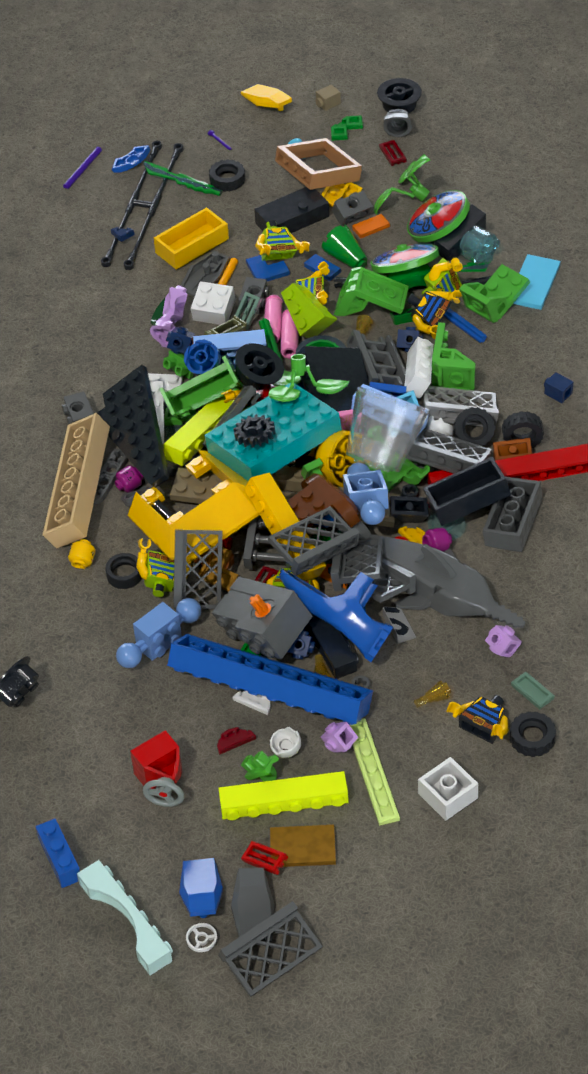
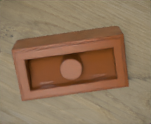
(511, 448)

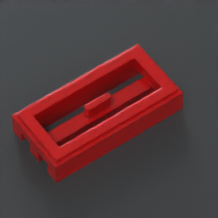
(259, 864)

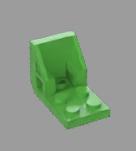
(372, 288)
(496, 295)
(449, 365)

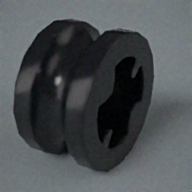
(408, 488)

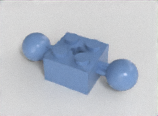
(367, 492)
(157, 631)

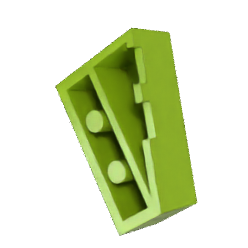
(306, 311)

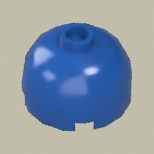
(202, 357)

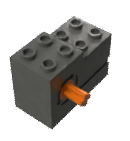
(262, 616)

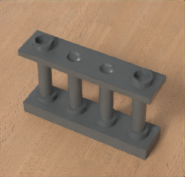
(253, 538)

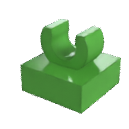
(312, 467)

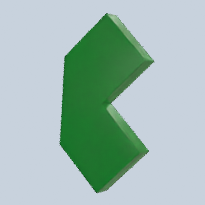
(339, 131)

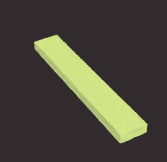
(374, 775)

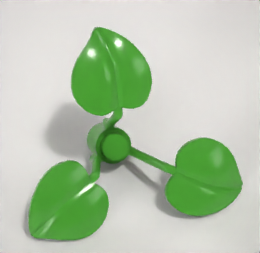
(416, 189)
(298, 369)

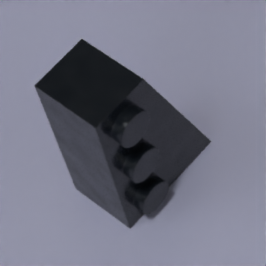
(450, 244)

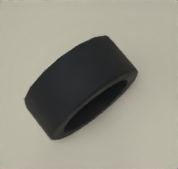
(119, 581)

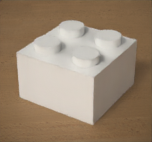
(213, 303)
(448, 788)

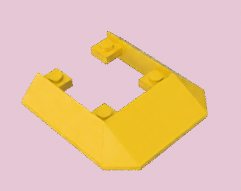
(224, 511)

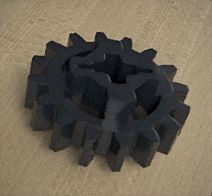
(254, 431)

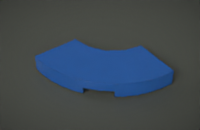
(130, 160)

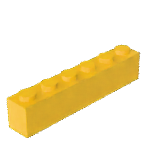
(278, 515)

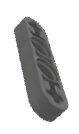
(110, 477)

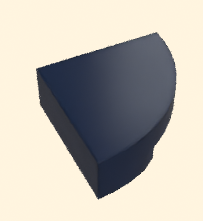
(122, 234)

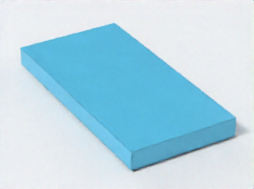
(541, 275)

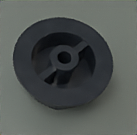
(399, 94)
(258, 366)
(18, 682)

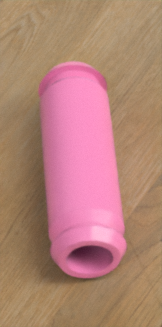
(273, 313)
(289, 335)

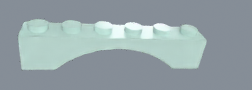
(101, 886)

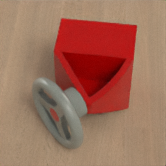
(158, 769)

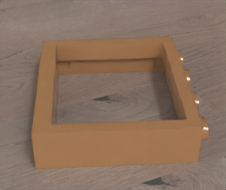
(289, 158)

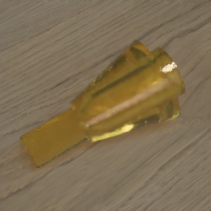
(363, 323)
(320, 667)
(438, 692)

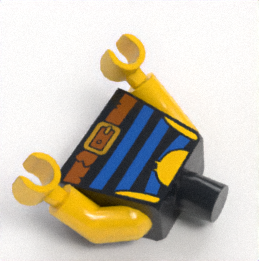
(431, 309)
(482, 717)

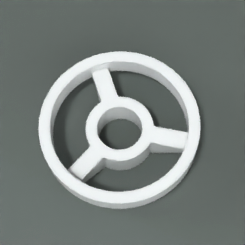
(201, 943)

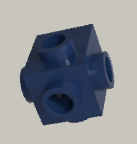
(403, 335)
(179, 339)
(308, 646)

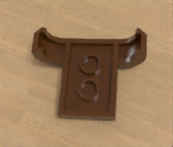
(320, 494)

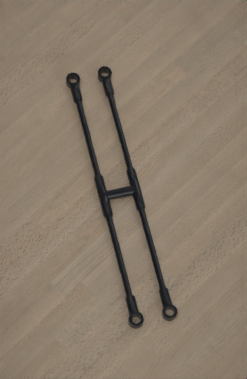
(129, 264)

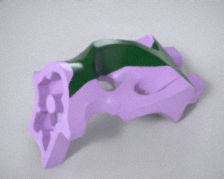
(168, 313)

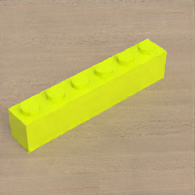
(190, 437)
(283, 795)

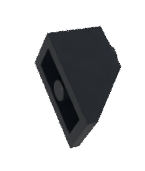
(409, 509)

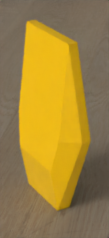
(267, 96)

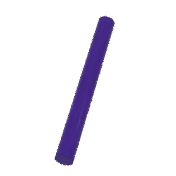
(82, 168)

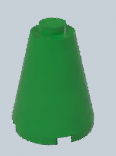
(344, 247)

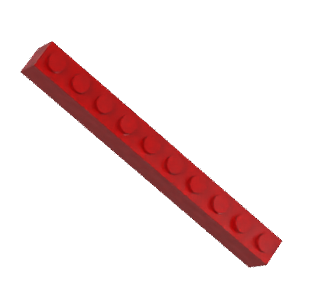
(538, 465)

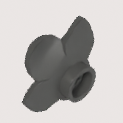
(127, 498)

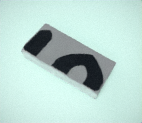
(401, 628)

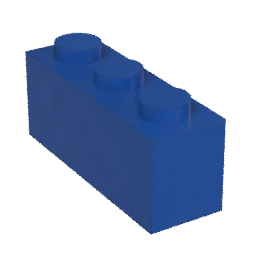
(58, 852)

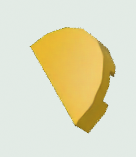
(412, 534)

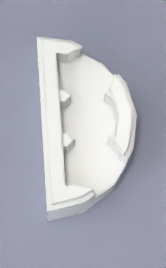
(255, 702)

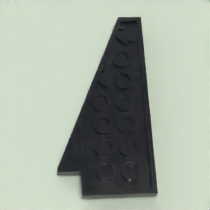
(135, 425)

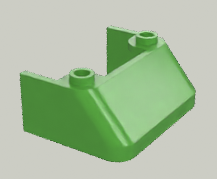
(201, 390)

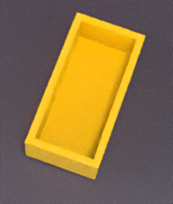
(191, 238)

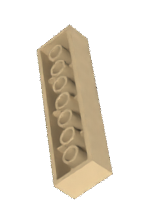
(76, 481)

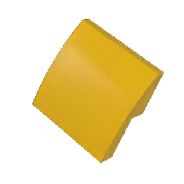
(335, 192)

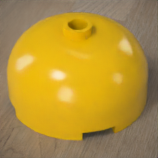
(334, 457)

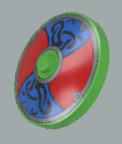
(438, 216)
(404, 258)

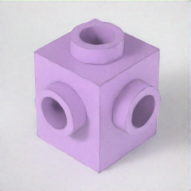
(503, 641)
(339, 737)

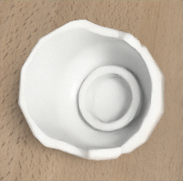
(439, 426)
(285, 739)

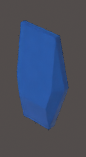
(200, 887)

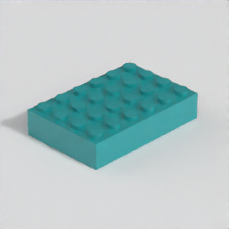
(298, 428)

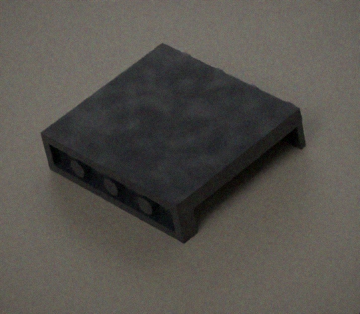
(334, 364)

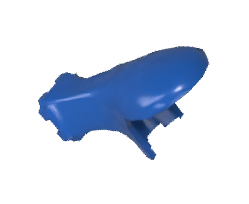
(344, 611)

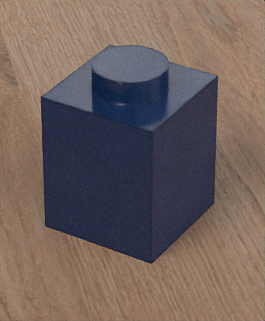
(558, 387)

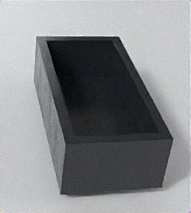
(467, 491)

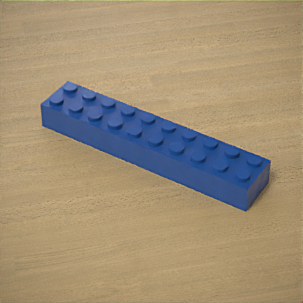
(270, 679)

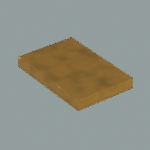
(304, 844)

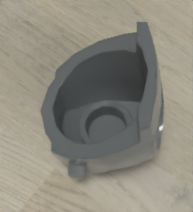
(396, 121)

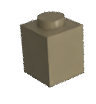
(328, 97)

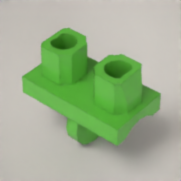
(176, 362)
(260, 766)

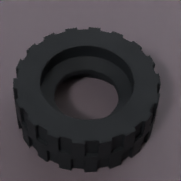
(227, 166)
(478, 414)
(523, 419)
(537, 720)

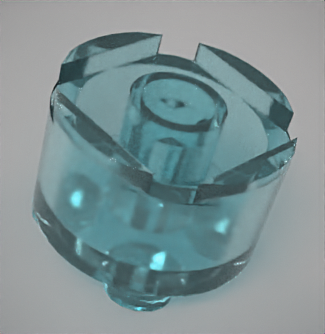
(479, 245)

